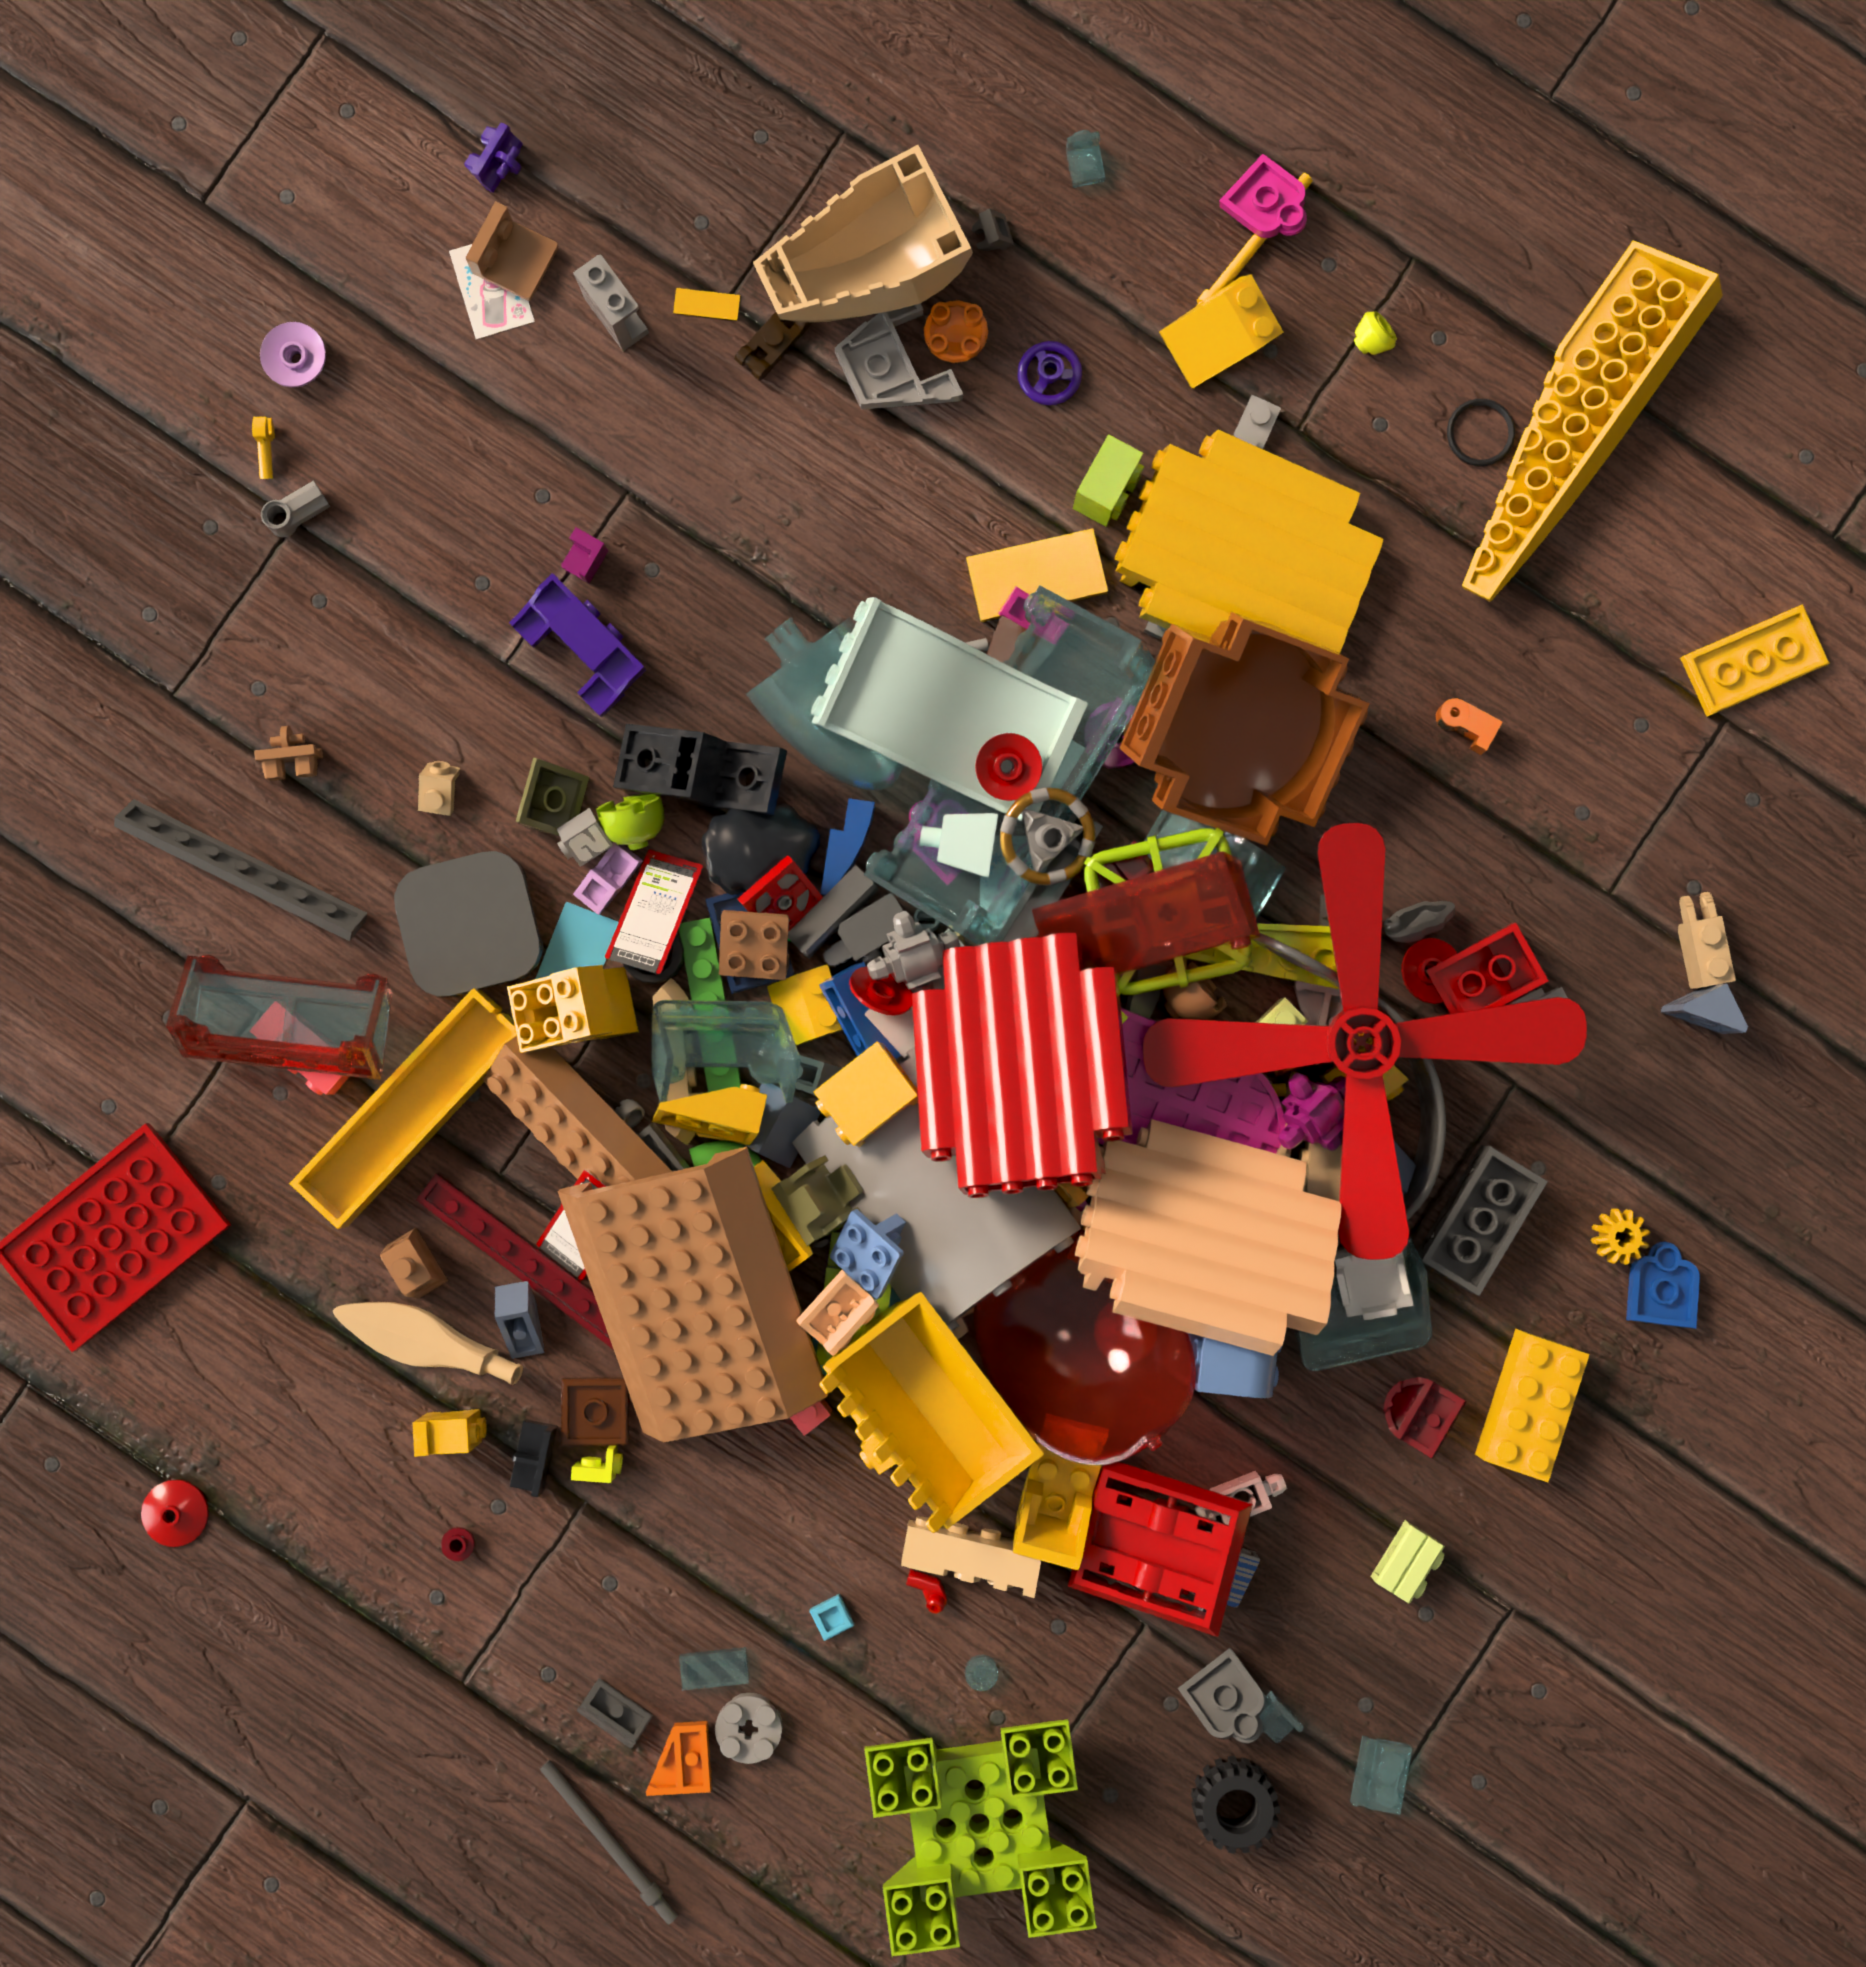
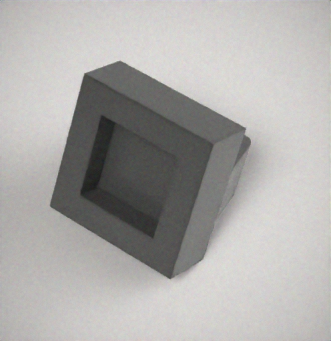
(995, 229)

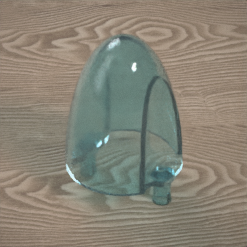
(787, 703)

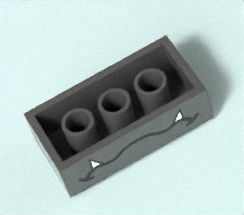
(1480, 1219)

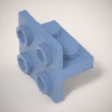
(869, 1251)

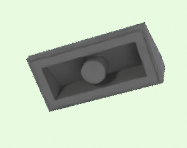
(614, 1713)

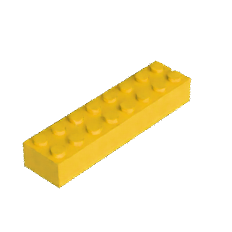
(406, 1110)

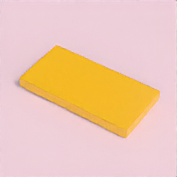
(1061, 564)
(1754, 660)

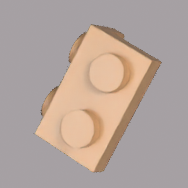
(838, 1313)

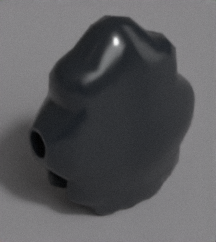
(749, 844)

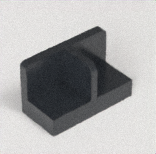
(533, 1456)

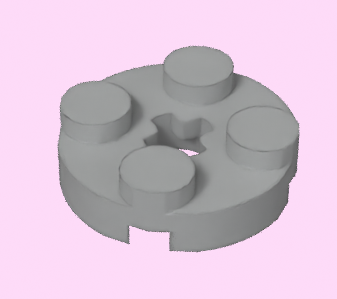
(734, 1742)

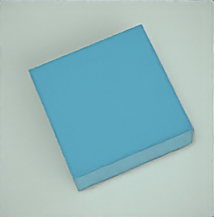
(831, 1617)

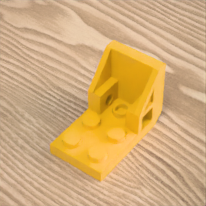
(1055, 1510)

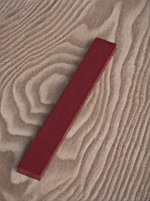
(514, 1253)

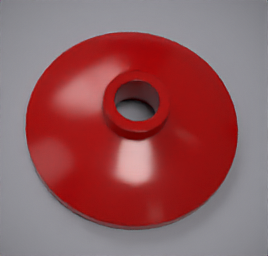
(1025, 766)
(1420, 955)
(880, 995)
(187, 1504)

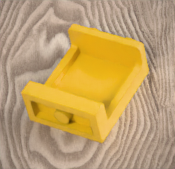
(866, 1094)

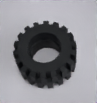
(1243, 1830)

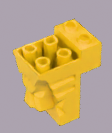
(572, 1007)

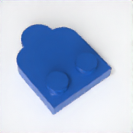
(1663, 1288)

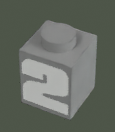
(583, 838)

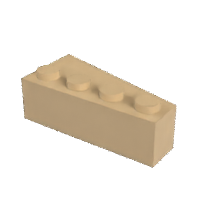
(969, 1556)

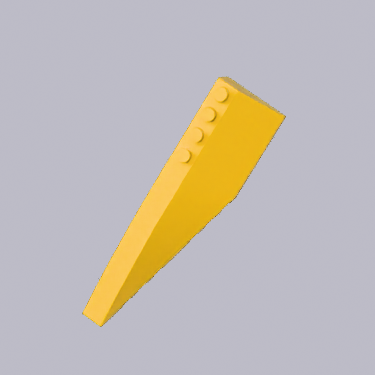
(1591, 399)

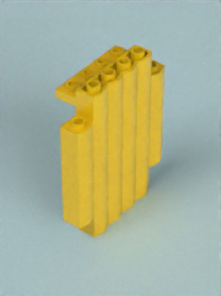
(1246, 540)

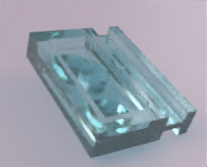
(1381, 1775)

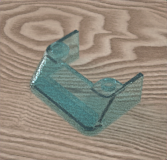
(723, 1036)

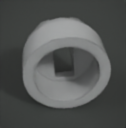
(922, 916)
(630, 1112)

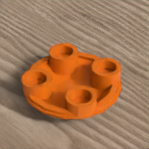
(955, 331)

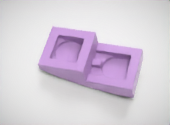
(608, 878)

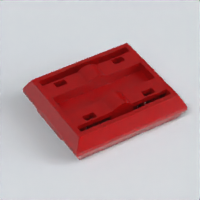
(1162, 1548)

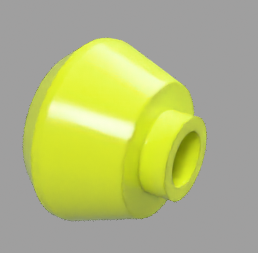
(1374, 334)

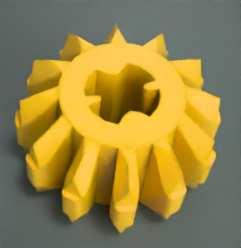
(1615, 1248)

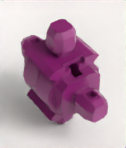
(1313, 1112)

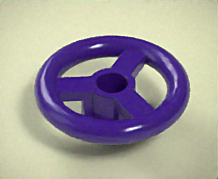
(1050, 361)

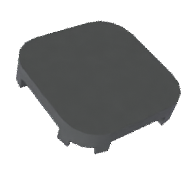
(468, 924)

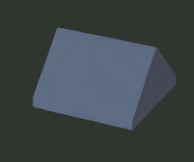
(1709, 1008)
(782, 1125)

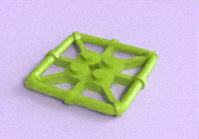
(1153, 846)

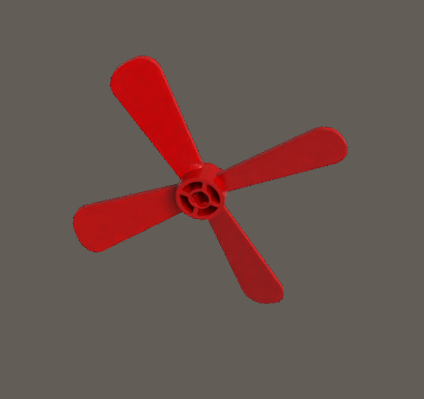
(1370, 1184)

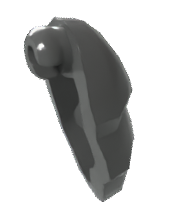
(1418, 921)

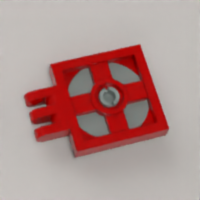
(782, 891)

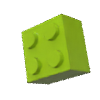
(1107, 480)

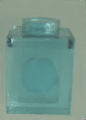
(1085, 158)

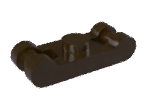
(774, 341)

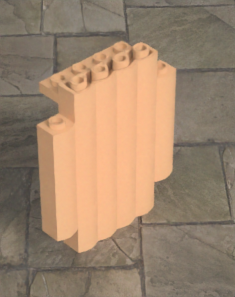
(1210, 1238)

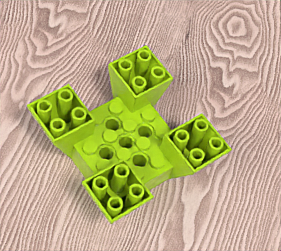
(933, 1786)

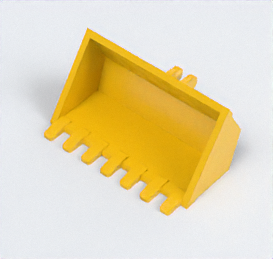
(929, 1411)

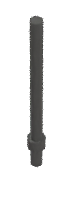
(650, 1892)

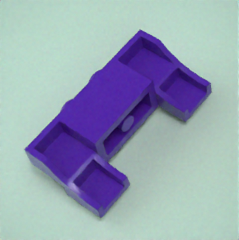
(577, 626)

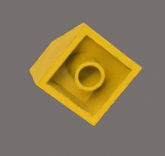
(806, 1005)

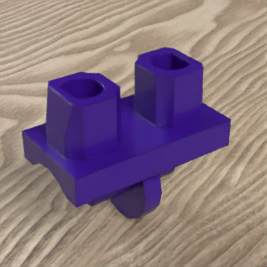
(497, 158)

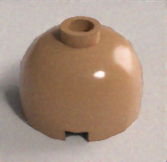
(1193, 1001)

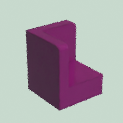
(584, 555)

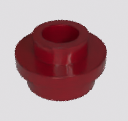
(465, 1537)

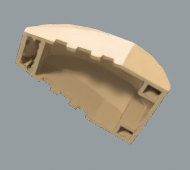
(870, 249)

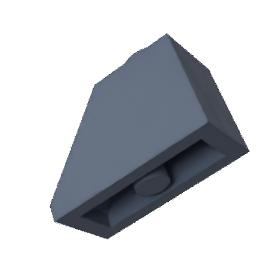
(518, 1319)

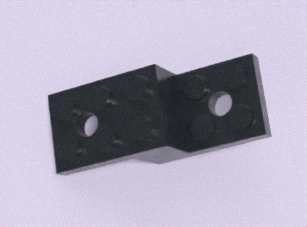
(700, 768)

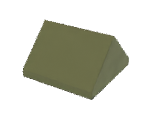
(551, 797)

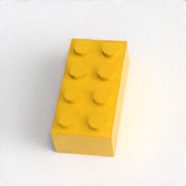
(1531, 1405)

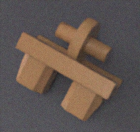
(274, 759)

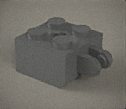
(864, 933)

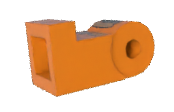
(1468, 721)

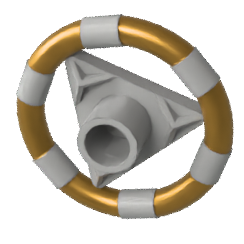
(1047, 836)

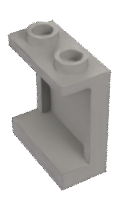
(611, 302)

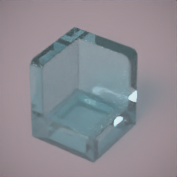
(1278, 1718)

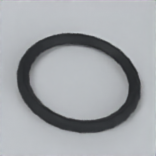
(1480, 402)

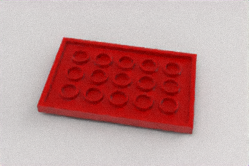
(111, 1237)

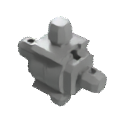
(912, 954)

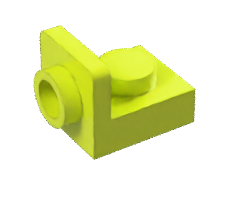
(592, 1469)

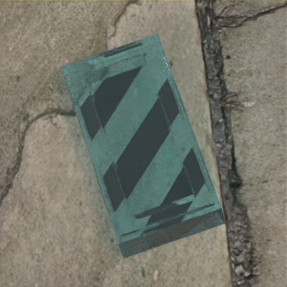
(714, 1668)

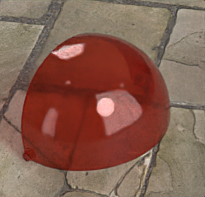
(1076, 1370)

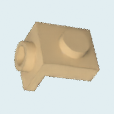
(437, 788)

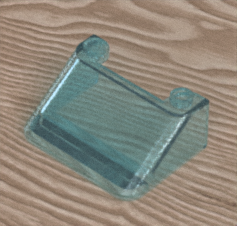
(1355, 1339)

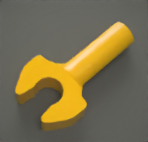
(264, 434)

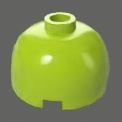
(633, 820)

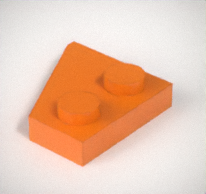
(684, 1762)

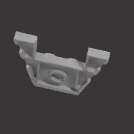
(882, 370)

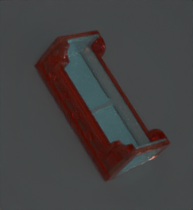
(281, 1020)

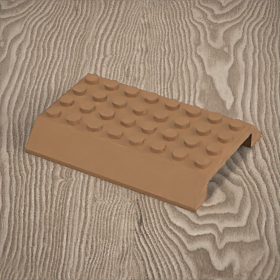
(696, 1298)

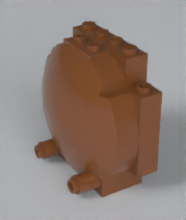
(1244, 726)

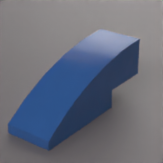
(847, 845)

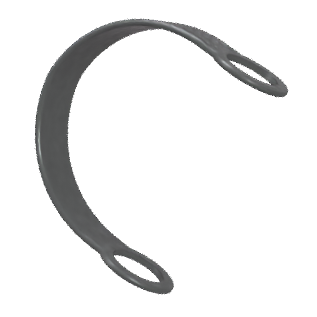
(1432, 1104)

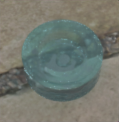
(981, 1672)

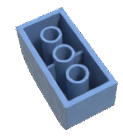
(1233, 1369)

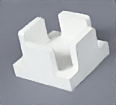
(1373, 1286)

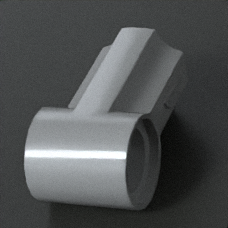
(298, 506)

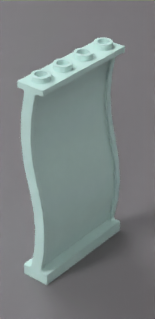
(938, 702)

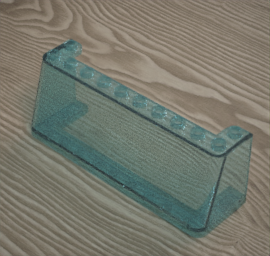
(1076, 656)

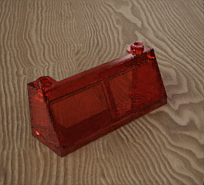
(1158, 915)

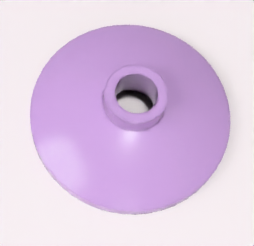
(283, 344)

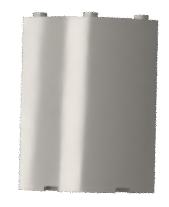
(951, 1243)

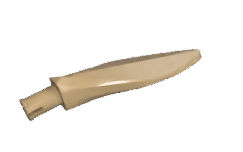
(422, 1339)

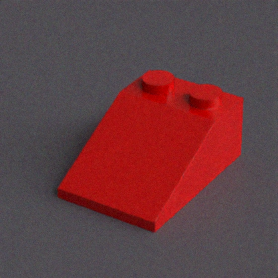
(1488, 972)

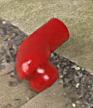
(931, 1587)

